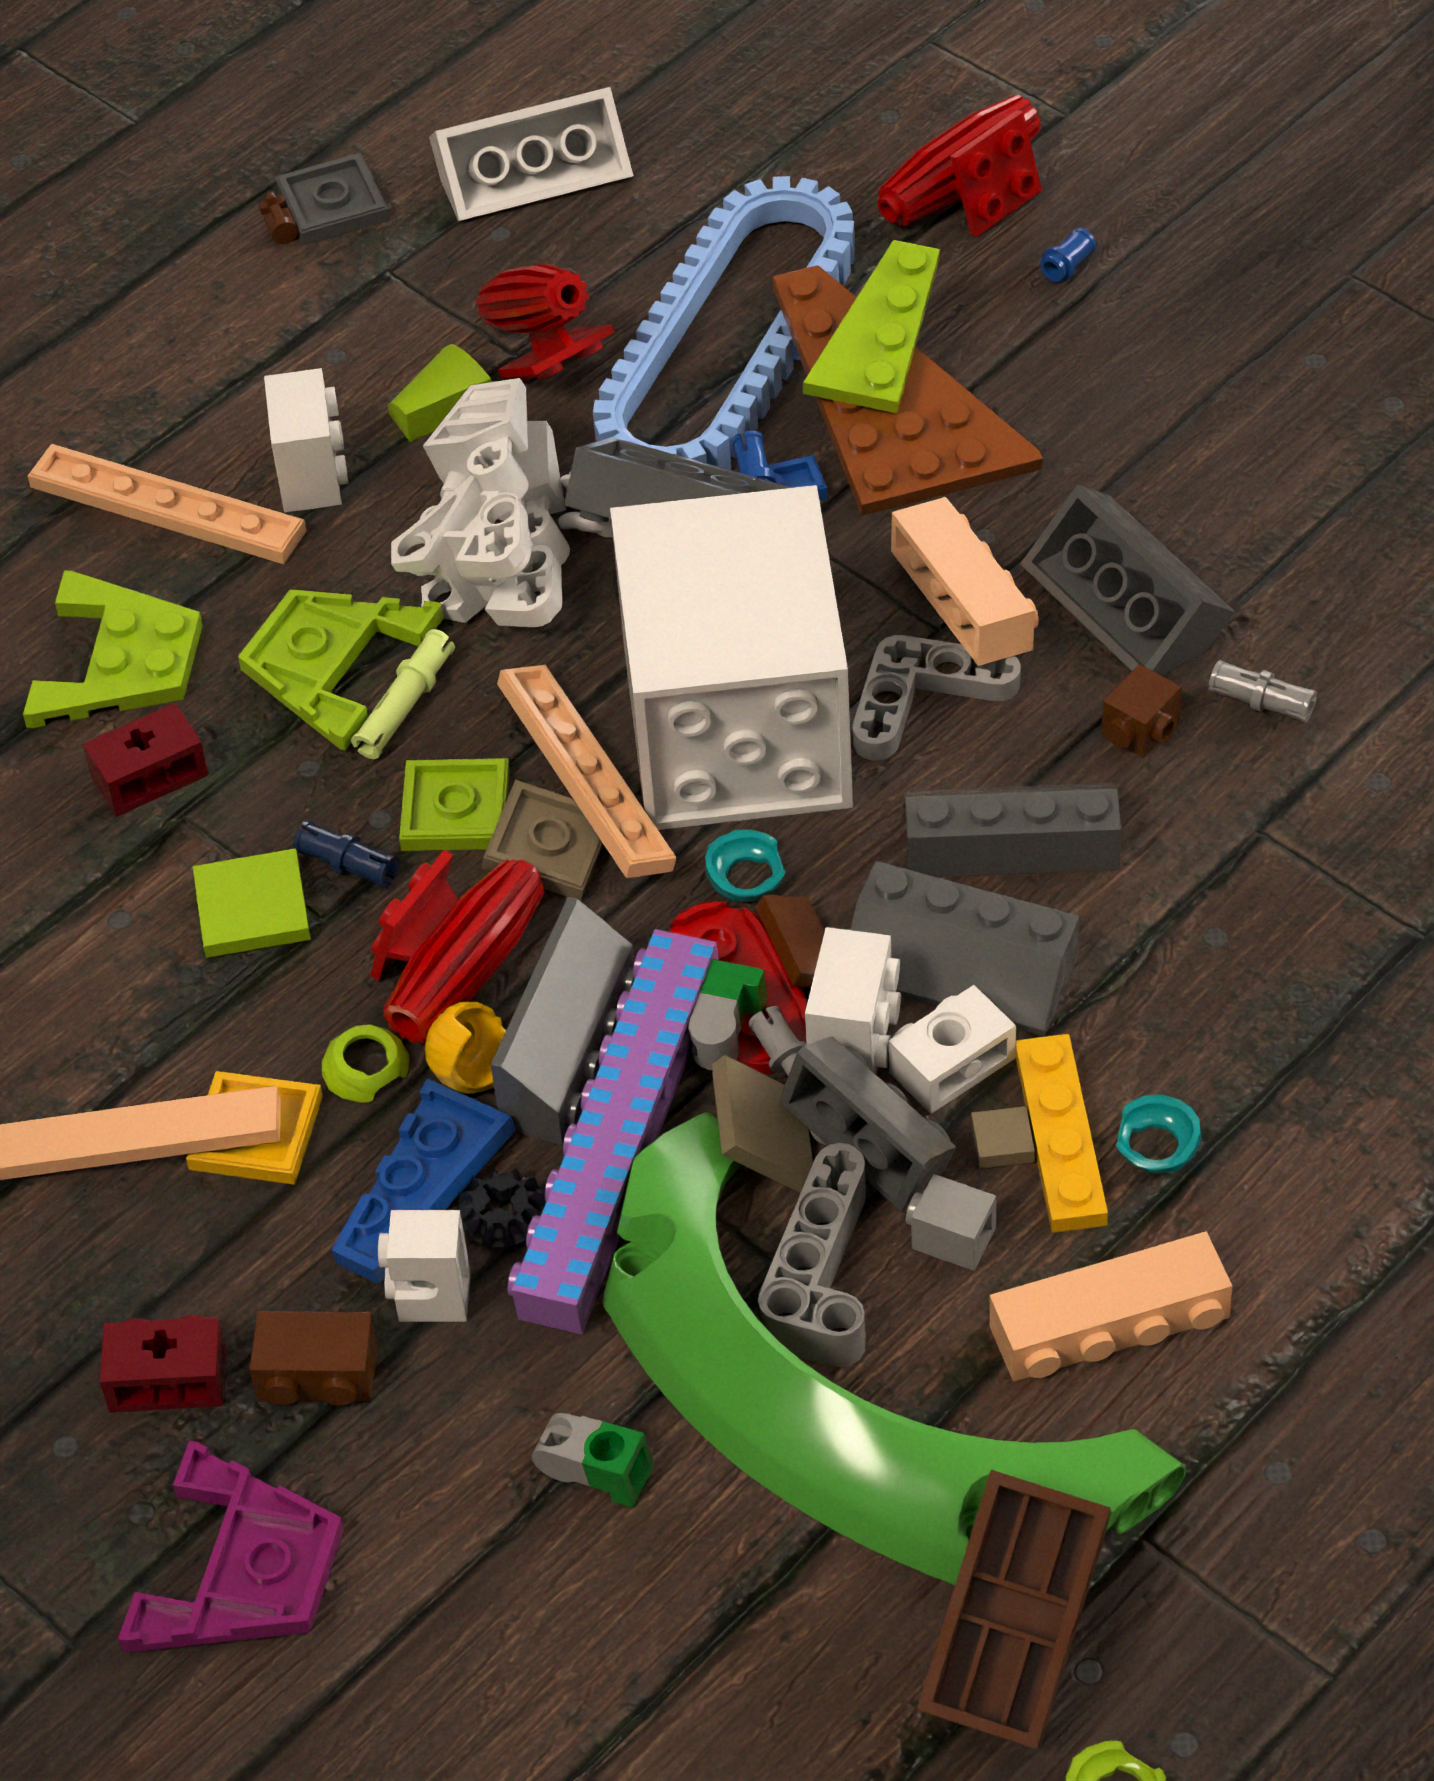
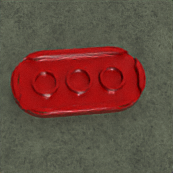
(745, 942)

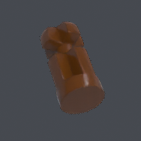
(278, 218)

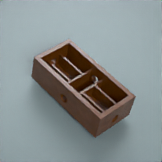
(1014, 1609)

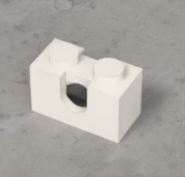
(426, 1265)

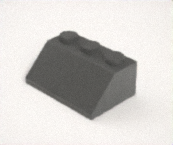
(849, 1104)

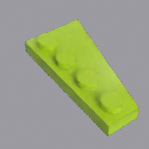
(877, 338)

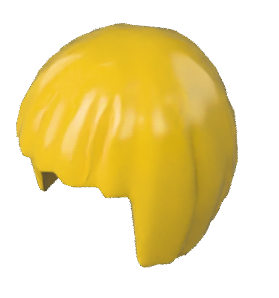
(463, 1046)

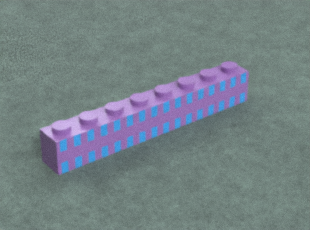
(619, 1119)

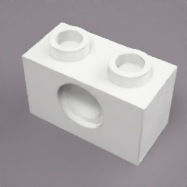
(952, 1048)

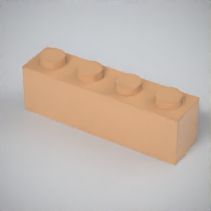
(963, 581)
(1110, 1307)

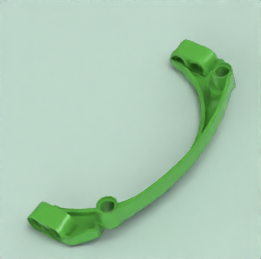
(795, 1432)

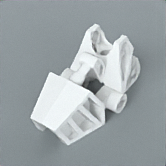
(490, 471)

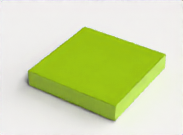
(452, 803)
(251, 903)

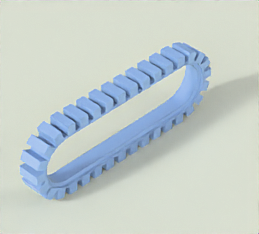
(688, 292)

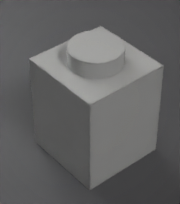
(952, 1221)

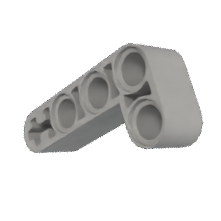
(821, 1248)

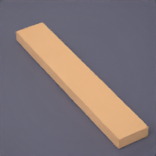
(167, 503)
(586, 771)
(140, 1132)

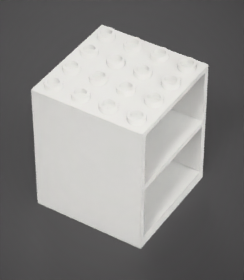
(733, 657)

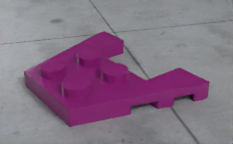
(262, 1569)

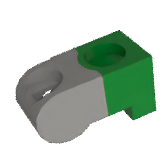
(721, 1008)
(595, 1455)

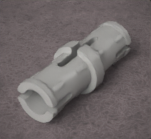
(1262, 691)

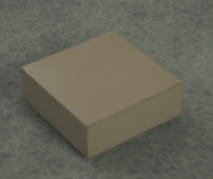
(1002, 1137)

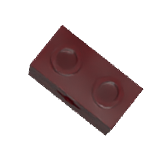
(145, 759)
(163, 1364)

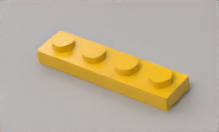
(1061, 1133)

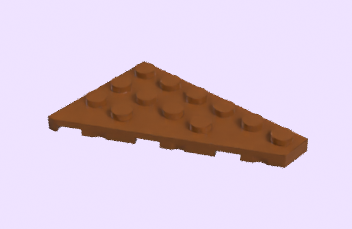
(935, 441)

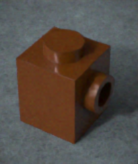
(1141, 711)

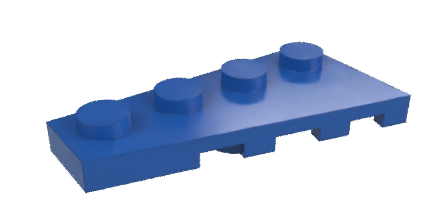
(429, 1167)

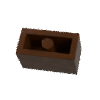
(313, 1357)

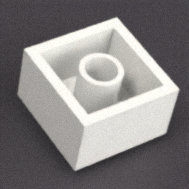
(305, 439)
(855, 994)

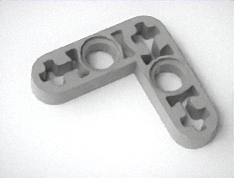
(908, 676)

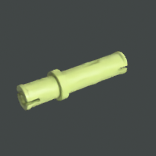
(413, 679)

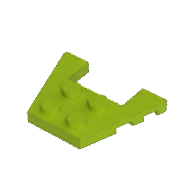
(314, 642)
(138, 655)

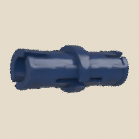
(346, 854)

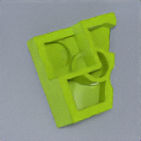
(435, 392)

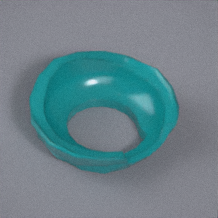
(739, 847)
(1162, 1113)

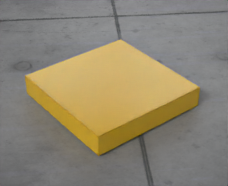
(266, 1161)

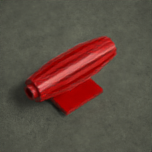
(977, 160)
(539, 303)
(449, 940)

